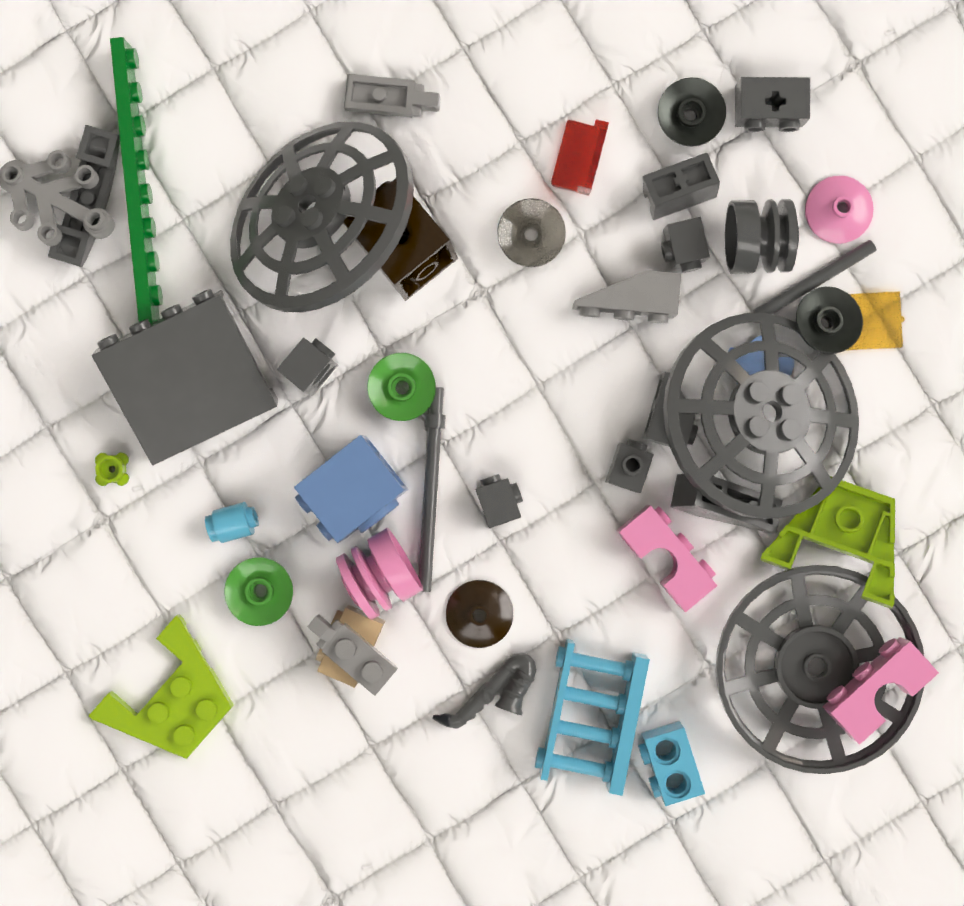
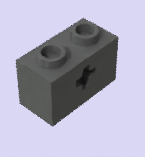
(786, 93)

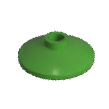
(388, 374)
(244, 601)

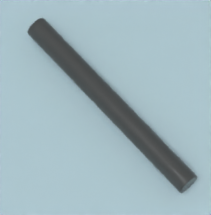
(817, 278)

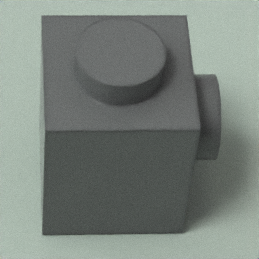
(685, 245)
(630, 466)
(499, 500)

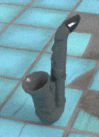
(509, 682)

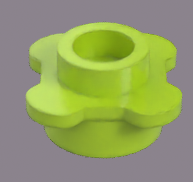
(104, 462)

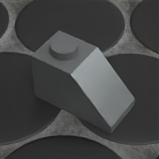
(655, 425)

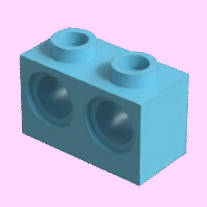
(678, 760)

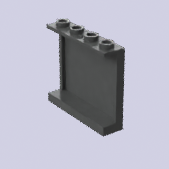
(184, 376)

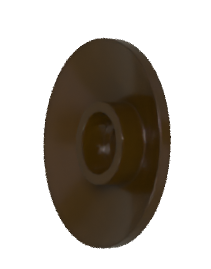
(484, 596)

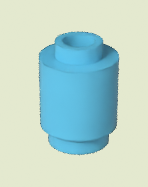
(231, 522)

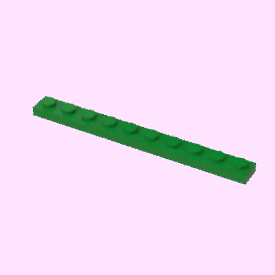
(137, 191)

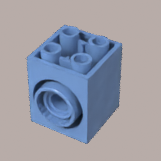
(350, 490)

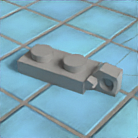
(388, 96)
(353, 653)

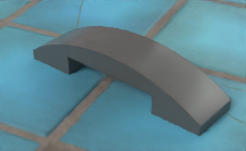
(100, 151)

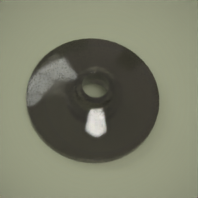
(533, 215)

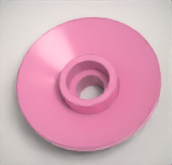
(827, 220)

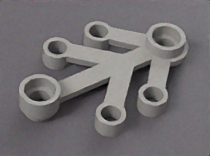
(51, 195)

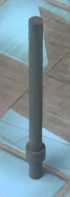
(434, 422)

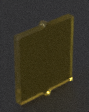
(880, 321)

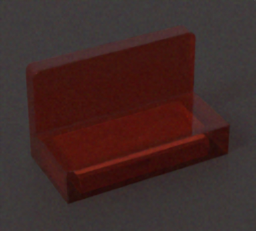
(579, 156)

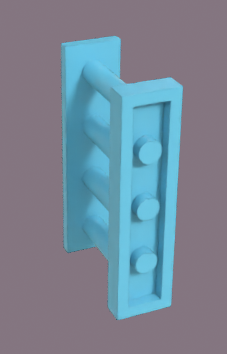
(620, 738)

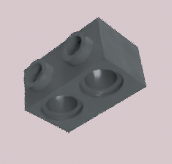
(308, 365)

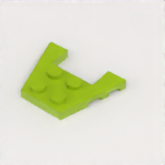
(849, 522)
(184, 706)

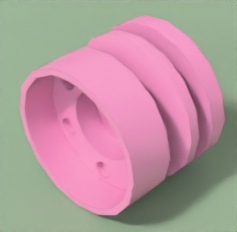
(378, 574)

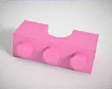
(688, 579)
(854, 704)

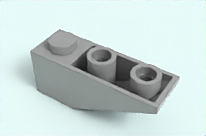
(644, 294)

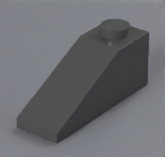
(690, 500)

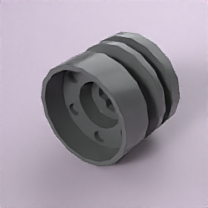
(765, 236)

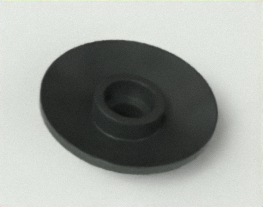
(703, 100)
(841, 313)

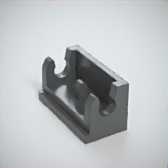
(681, 186)

